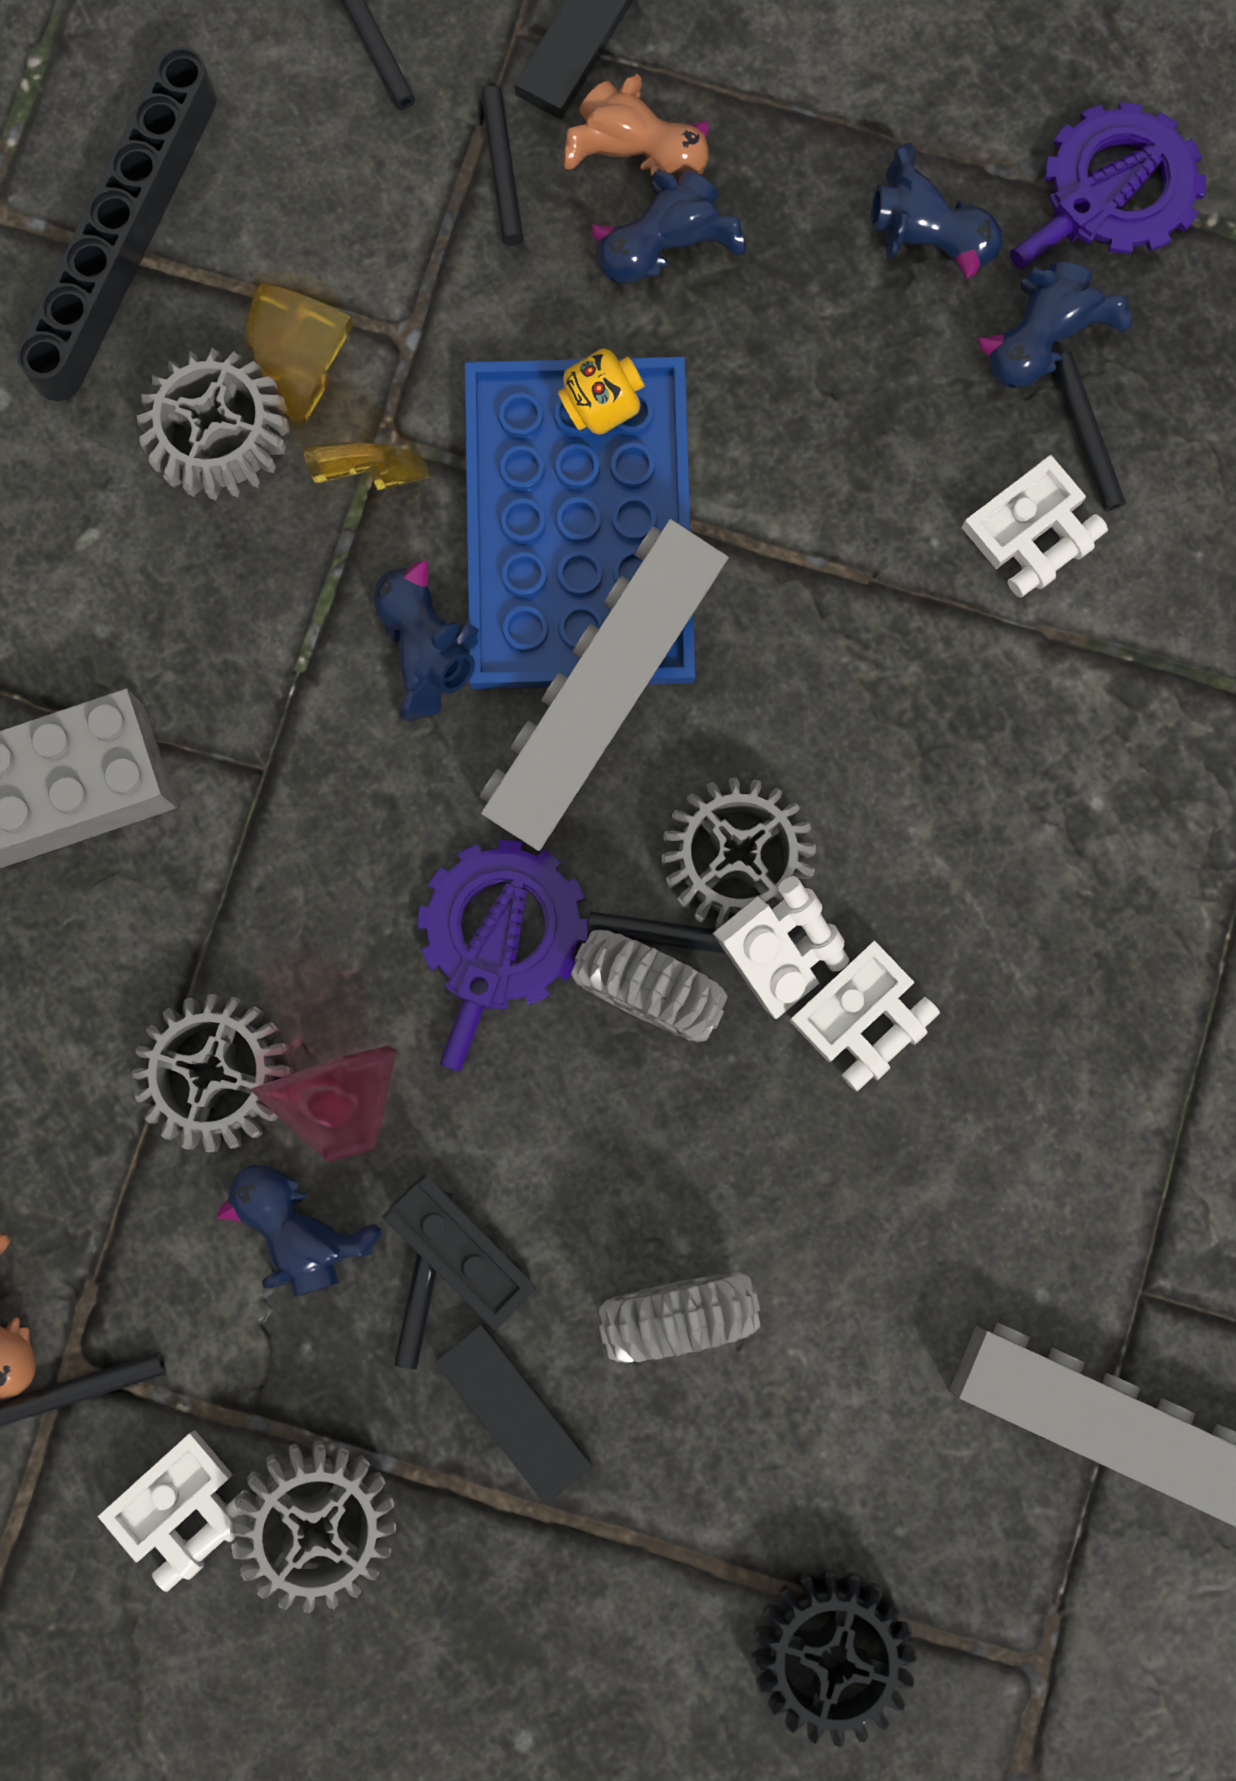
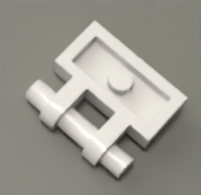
(1026, 511)
(767, 956)
(852, 1003)
(163, 1499)

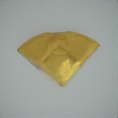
(295, 344)
(387, 463)

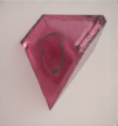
(335, 1103)

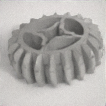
(181, 404)
(721, 832)
(649, 985)
(203, 1098)
(679, 1317)
(348, 1557)

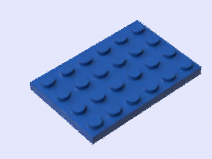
(563, 514)

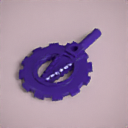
(1092, 204)
(487, 969)

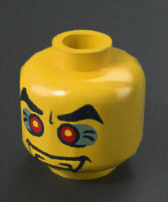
(601, 391)

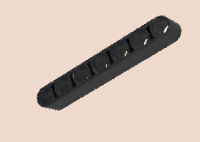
(122, 248)

